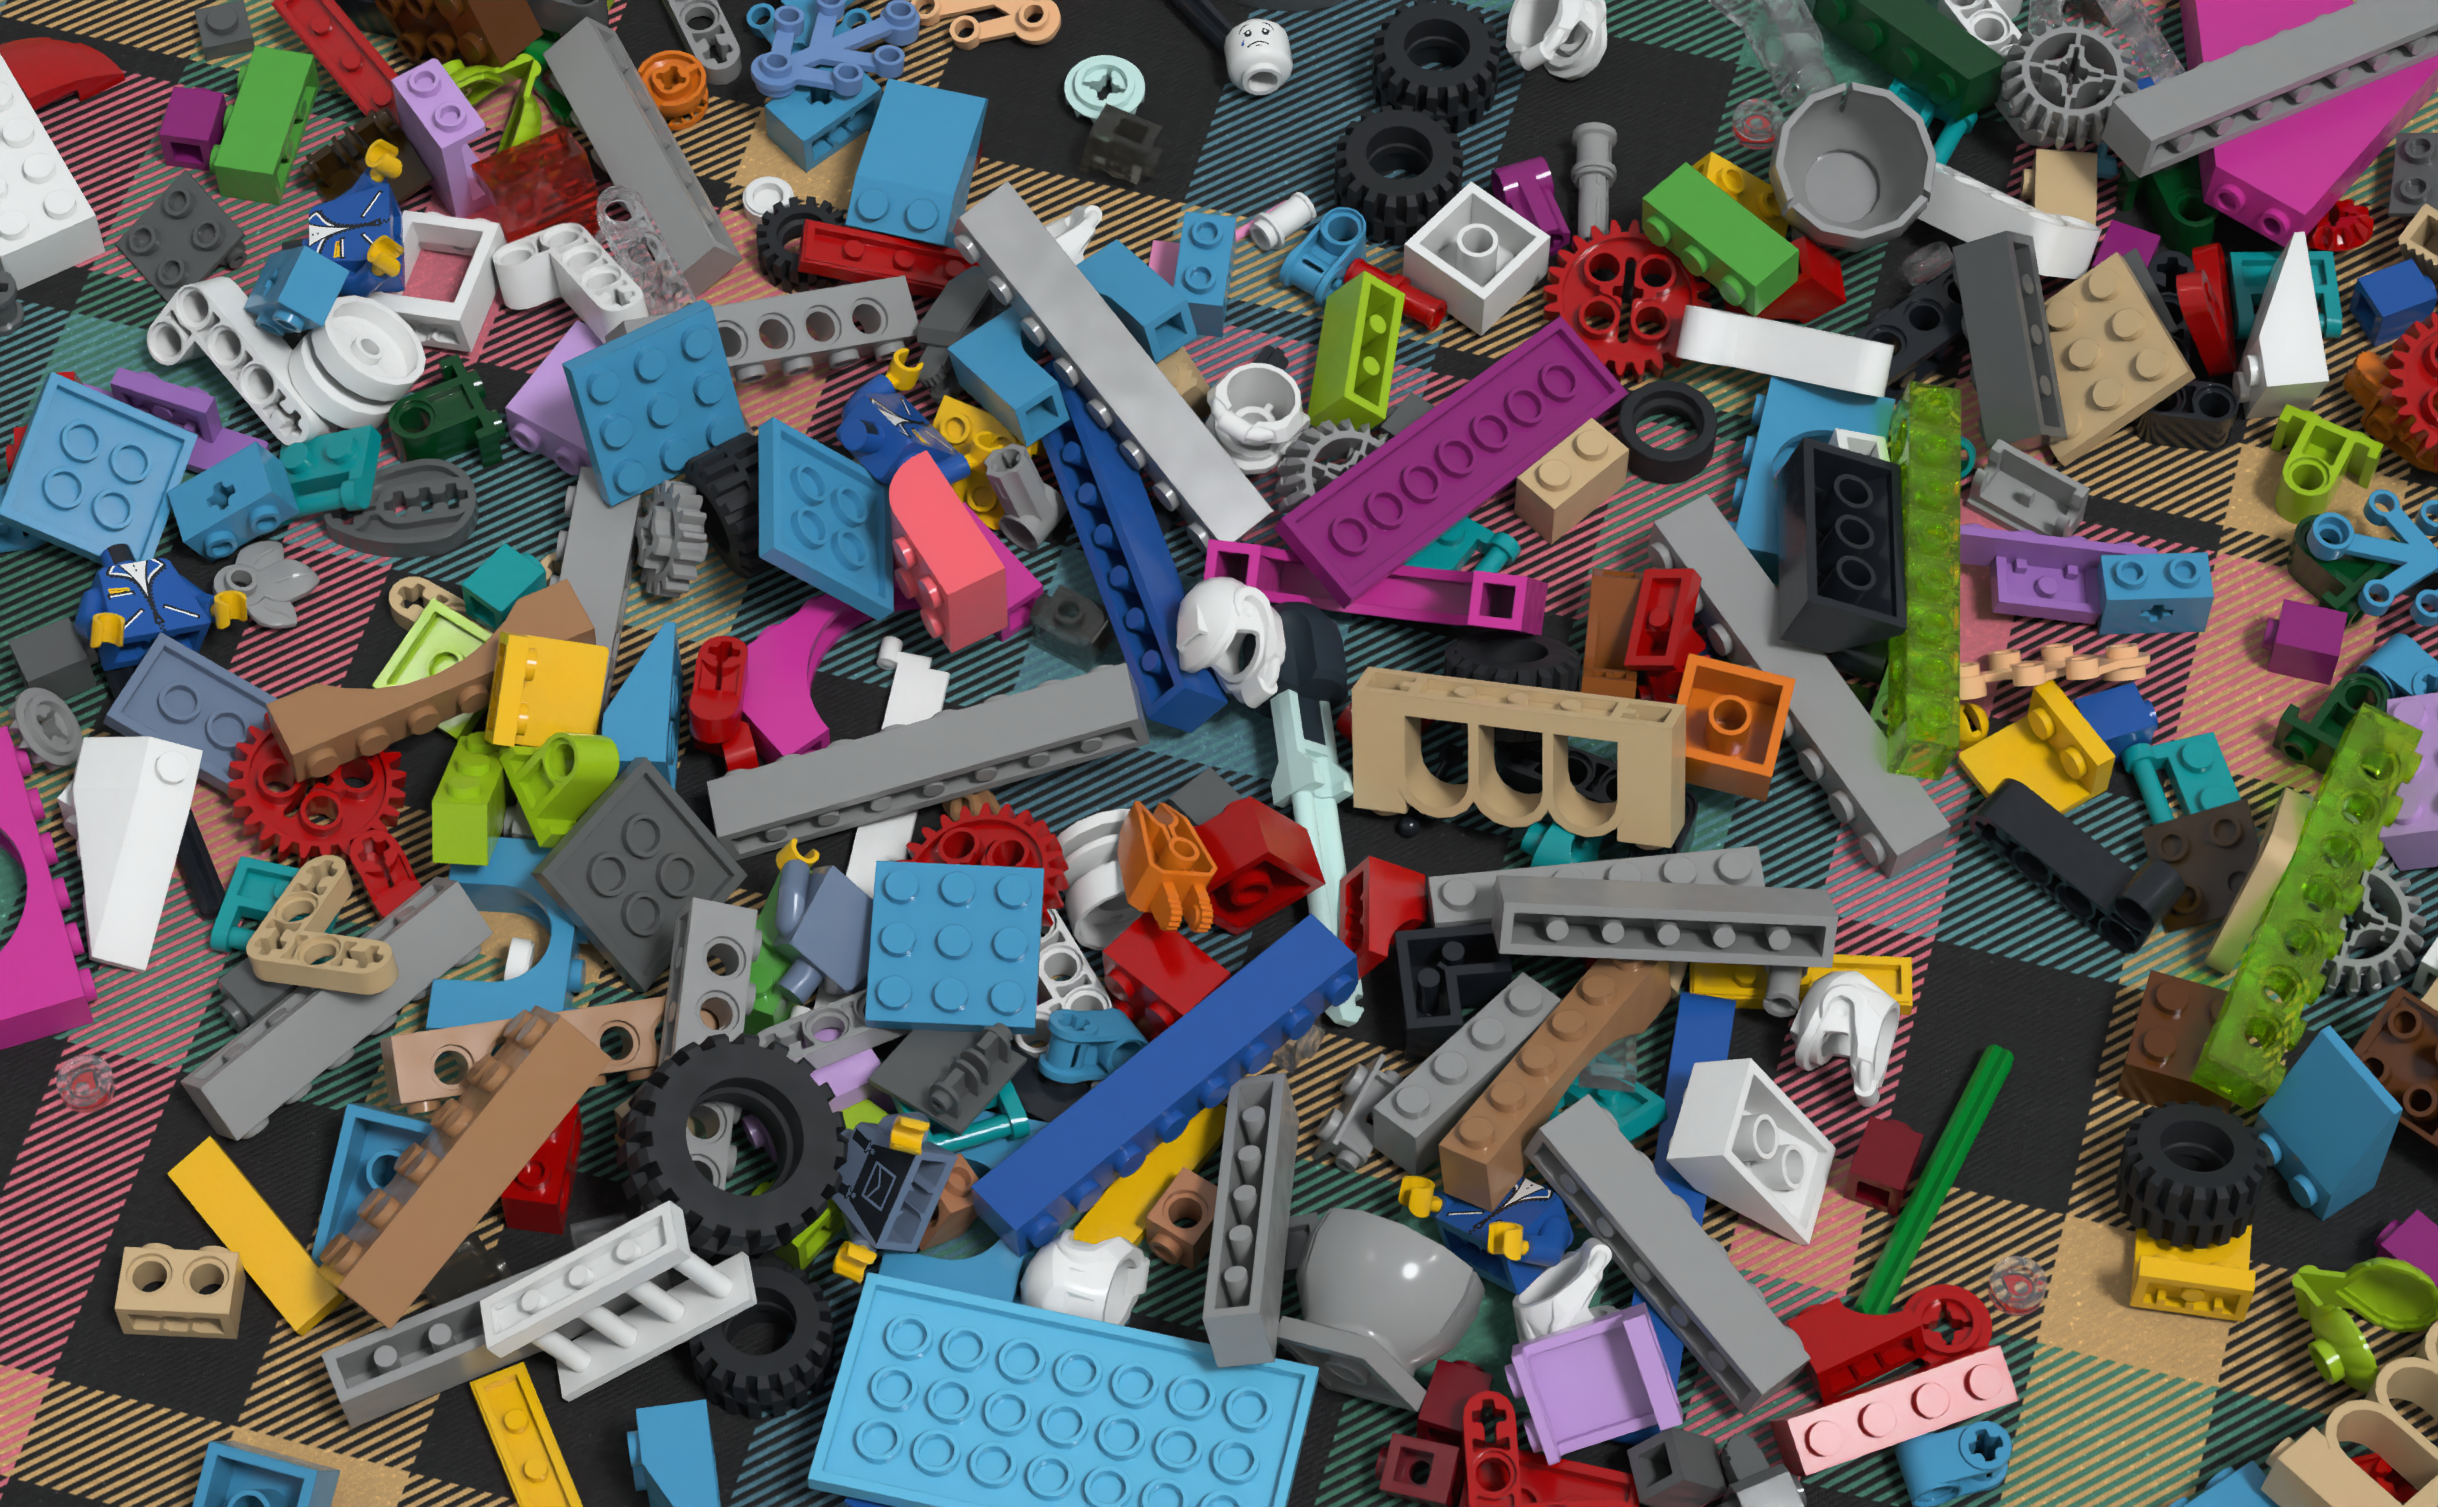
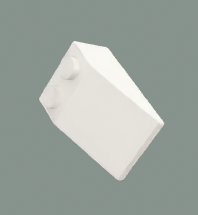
(2285, 346)
(1751, 1147)

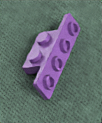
(184, 407)
(2041, 572)

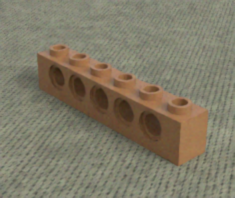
(412, 1056)

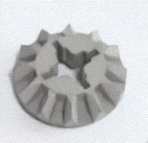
(60, 737)

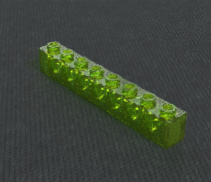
(1927, 656)
(2228, 1060)

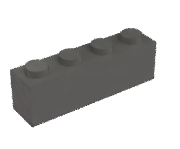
(2009, 341)

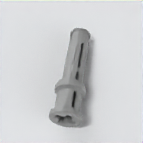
(1593, 175)

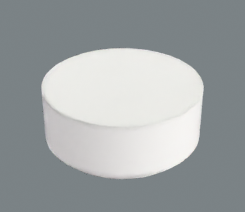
(762, 195)
(519, 957)

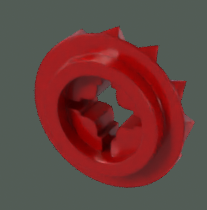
(2351, 229)
(1961, 1309)

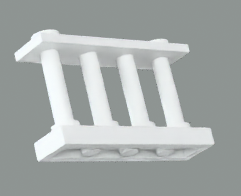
(602, 1271)

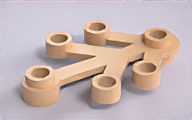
(1013, 24)
(2120, 663)

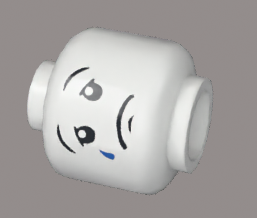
(1258, 56)

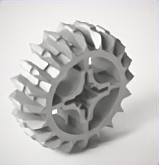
(2038, 86)
(1304, 477)
(2373, 929)

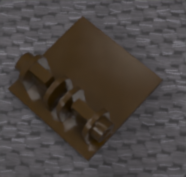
(341, 164)
(2210, 854)

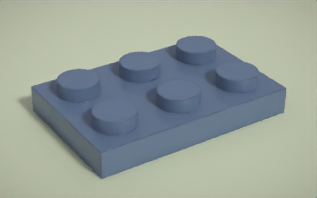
(189, 703)

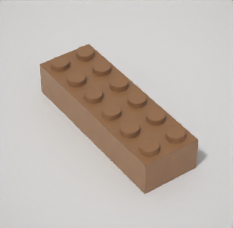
(462, 1164)

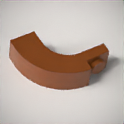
(1609, 628)

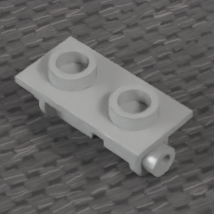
(1345, 1129)

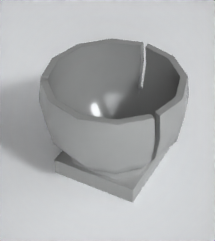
(1852, 168)
(1377, 1306)

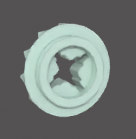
(1092, 74)

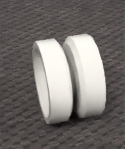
(357, 363)

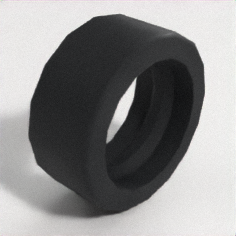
(1676, 400)

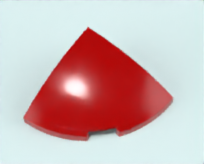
(55, 68)

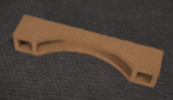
(336, 724)
(1486, 1147)

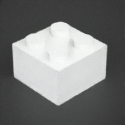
(1477, 257)

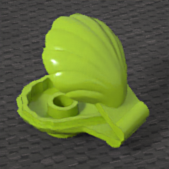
(481, 80)
(2381, 1291)

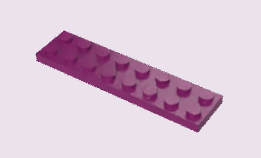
(1449, 462)

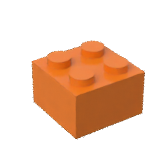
(1733, 725)

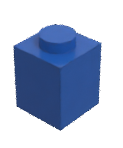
(2392, 301)
(2119, 717)

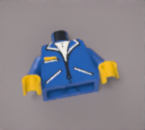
(363, 228)
(888, 430)
(139, 600)
(1504, 1245)

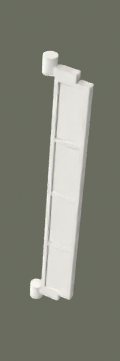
(914, 696)

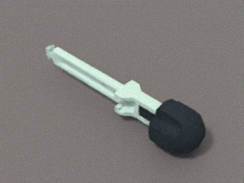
(1308, 769)

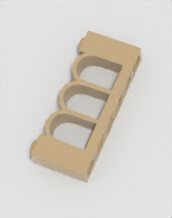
(1393, 777)
(2321, 1474)

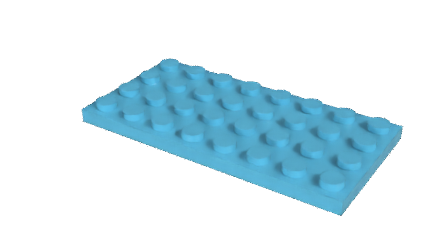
(1046, 1408)

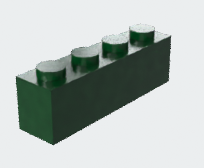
(1919, 50)

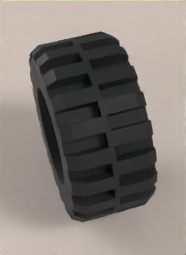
(781, 1098)

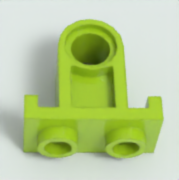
(2318, 462)
(560, 780)

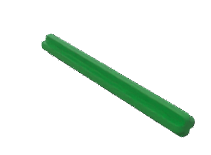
(1935, 1182)

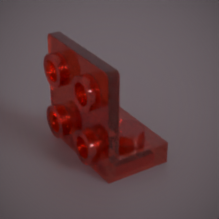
(540, 185)

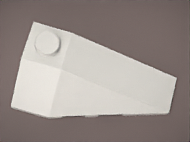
(130, 824)

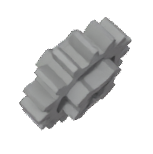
(671, 539)

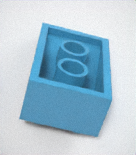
(917, 163)
(648, 707)
(2328, 1126)
(363, 1161)
(675, 1455)
(256, 1477)

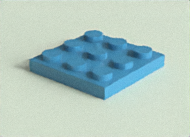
(654, 401)
(94, 472)
(825, 519)
(954, 947)

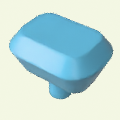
(2106, 164)

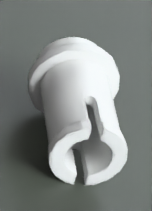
(1272, 228)

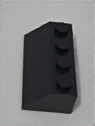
(1840, 548)

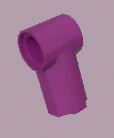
(1529, 192)

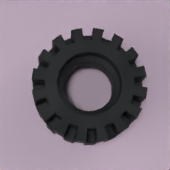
(779, 230)

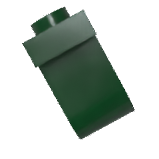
(2174, 203)
(449, 419)
(2333, 581)
(2316, 742)

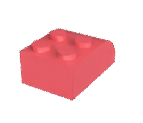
(944, 557)

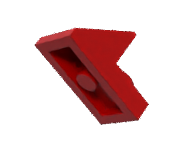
(1663, 621)

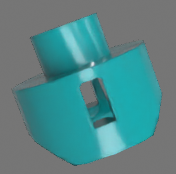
(1557, 846)

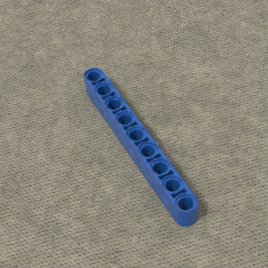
(1700, 1036)

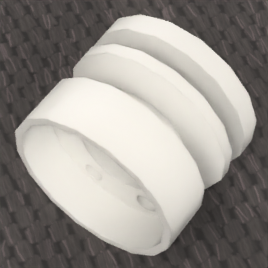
(1096, 889)

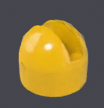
(1980, 720)

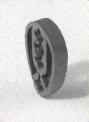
(418, 533)

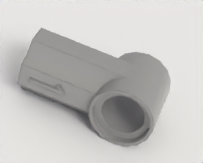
(1028, 503)

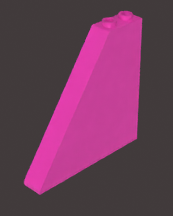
(2300, 166)

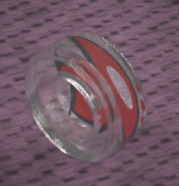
(1756, 123)
(1927, 263)
(86, 1083)
(2017, 1286)

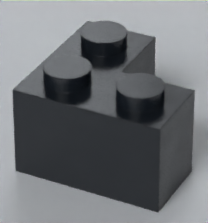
(1440, 974)

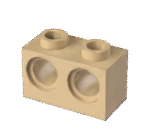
(177, 1305)

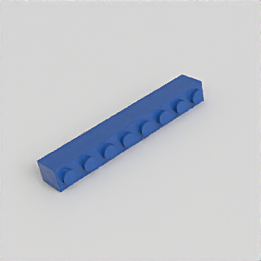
(1128, 564)
(1165, 1086)

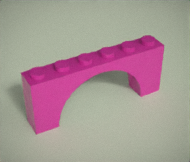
(1409, 593)
(789, 653)
(38, 967)

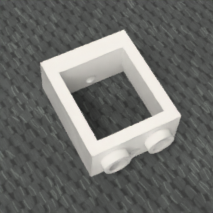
(442, 322)

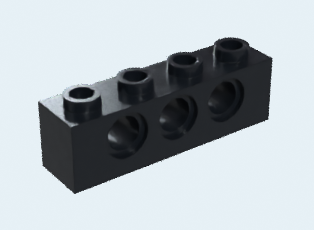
(1919, 352)

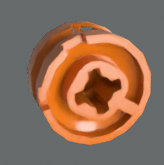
(686, 85)

